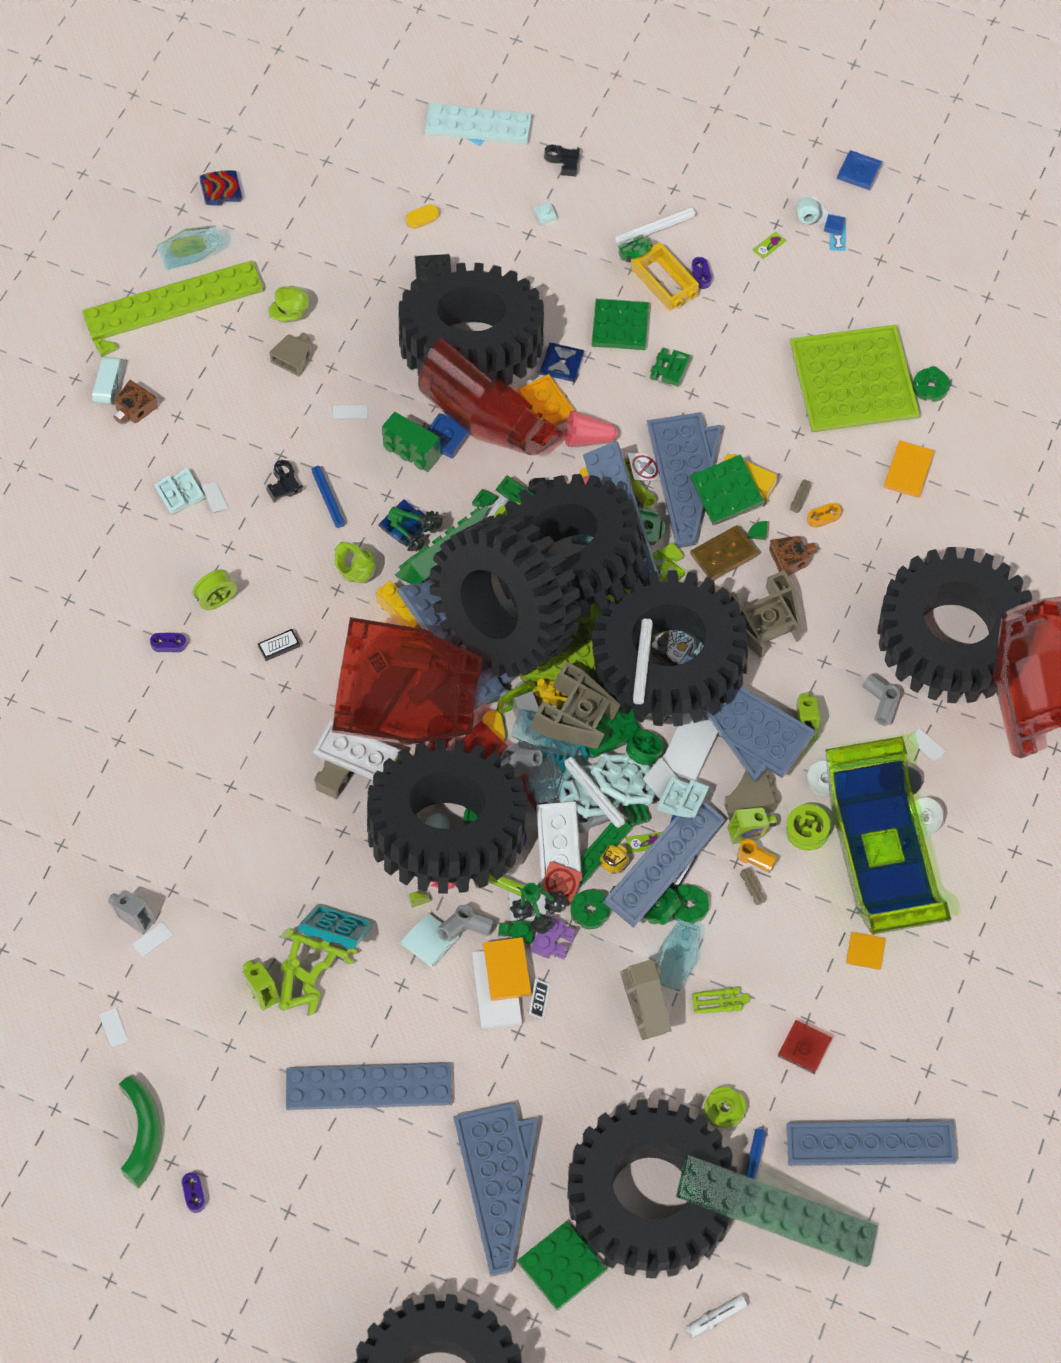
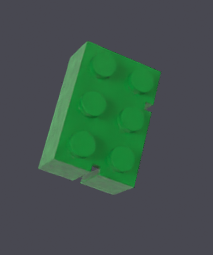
(411, 442)

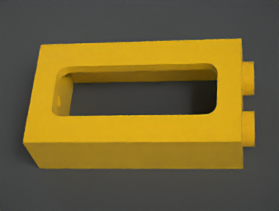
(679, 274)

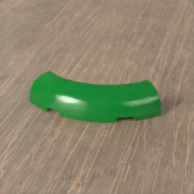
(149, 1133)

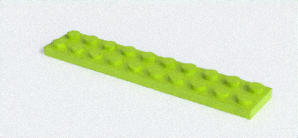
(172, 300)

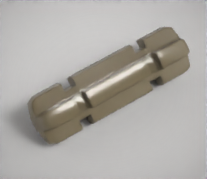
(800, 496)
(752, 886)

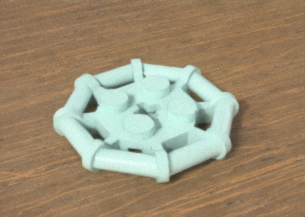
(623, 778)
(580, 795)

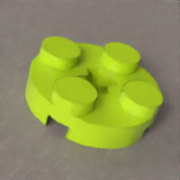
(723, 1119)

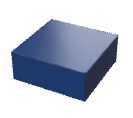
(834, 224)

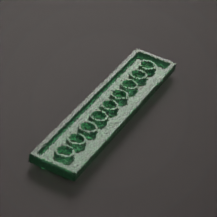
(776, 1211)

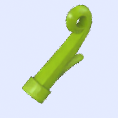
(645, 497)

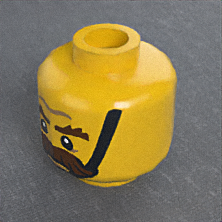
(614, 859)

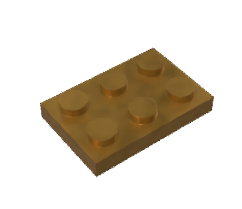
(724, 553)

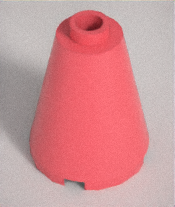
(587, 430)

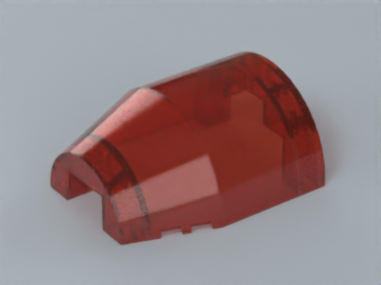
(484, 412)
(1029, 673)
(404, 685)

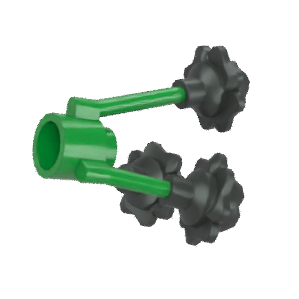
(429, 523)
(531, 892)

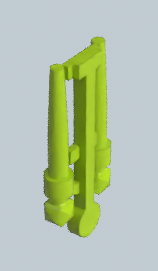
(743, 999)

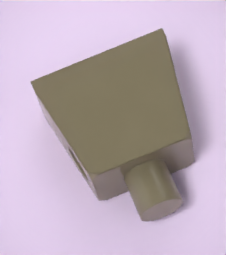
(292, 353)

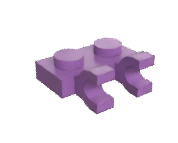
(546, 944)

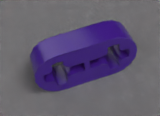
(705, 272)
(168, 642)
(188, 1193)

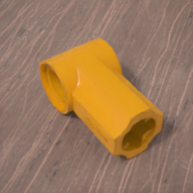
(757, 857)

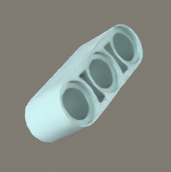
(107, 380)

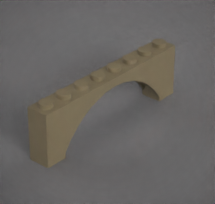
(751, 795)

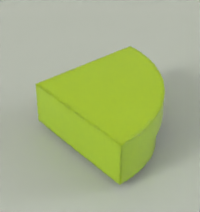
(105, 347)
(672, 552)
(418, 899)

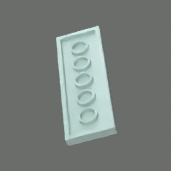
(478, 123)

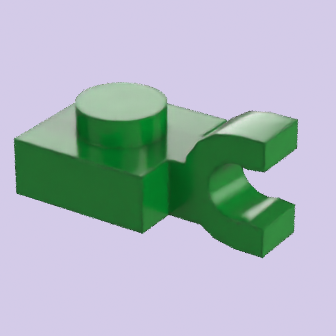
(518, 930)

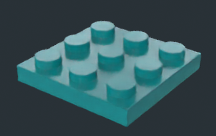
(335, 926)

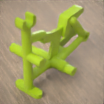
(291, 968)

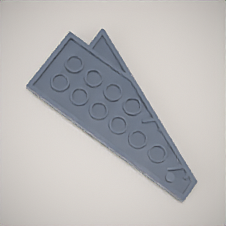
(681, 449)
(759, 733)
(497, 1166)

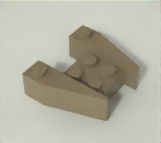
(771, 614)
(580, 712)
(646, 998)

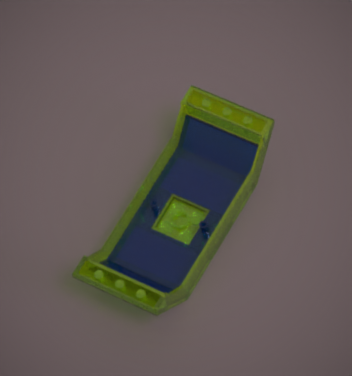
(882, 837)

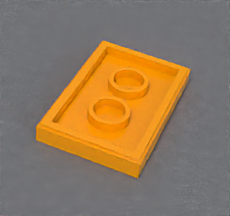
(547, 399)
(909, 469)
(507, 969)

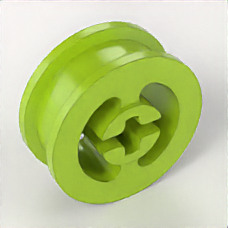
(214, 589)
(806, 816)

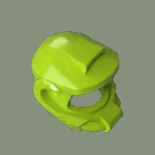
(289, 299)
(362, 565)

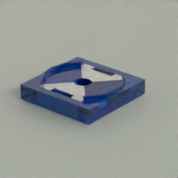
(569, 369)

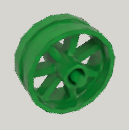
(646, 743)

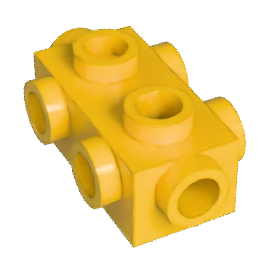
(546, 693)

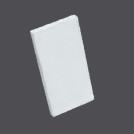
(690, 747)
(354, 753)
(558, 835)
(493, 1013)

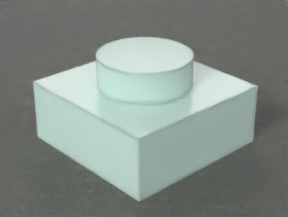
(545, 213)

